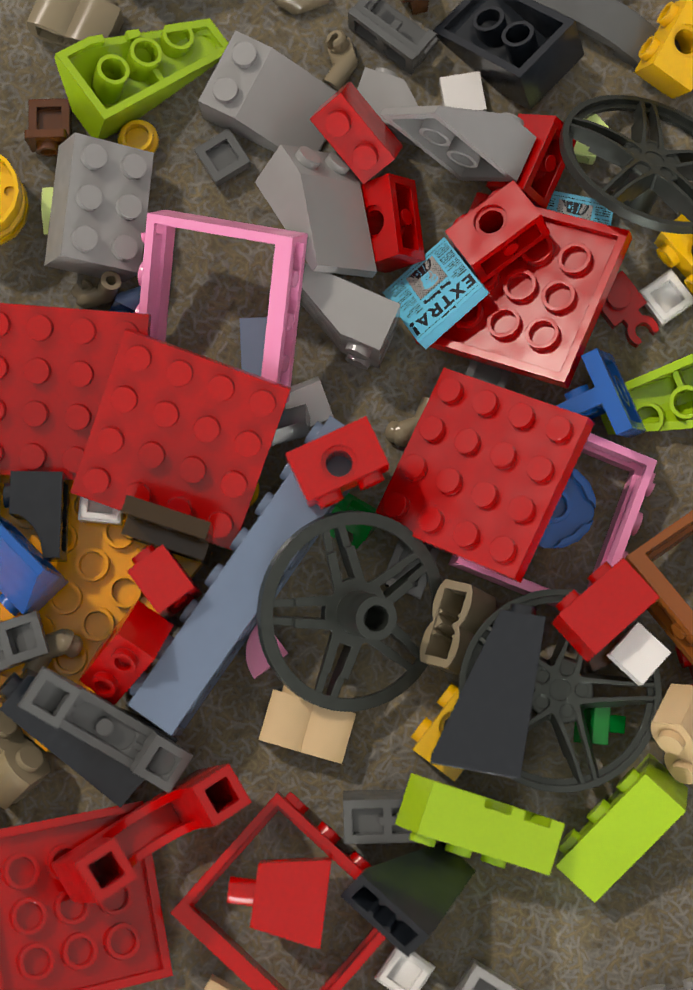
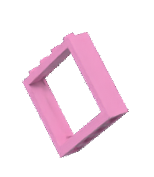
(285, 289)
(624, 522)

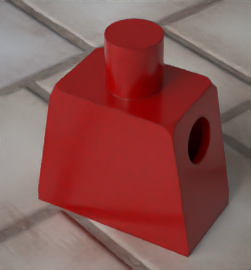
(286, 897)

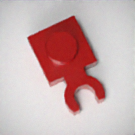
(624, 306)

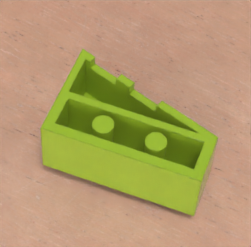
(478, 825)
(622, 827)

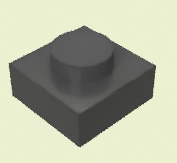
(222, 157)

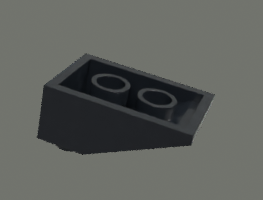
(514, 45)

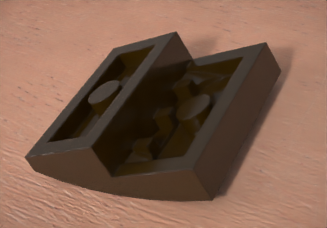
(175, 530)

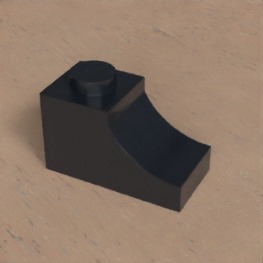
(44, 503)

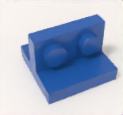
(607, 396)

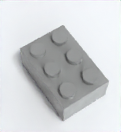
(98, 207)

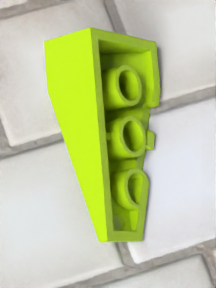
(134, 72)
(663, 397)

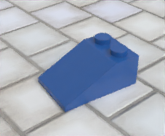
(25, 576)

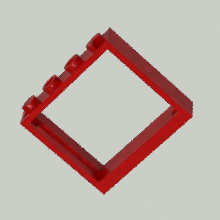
(224, 946)

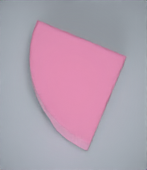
(255, 657)

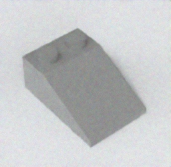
(264, 96)
(467, 141)
(323, 198)
(351, 316)

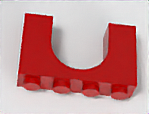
(106, 860)

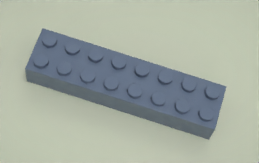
(228, 611)

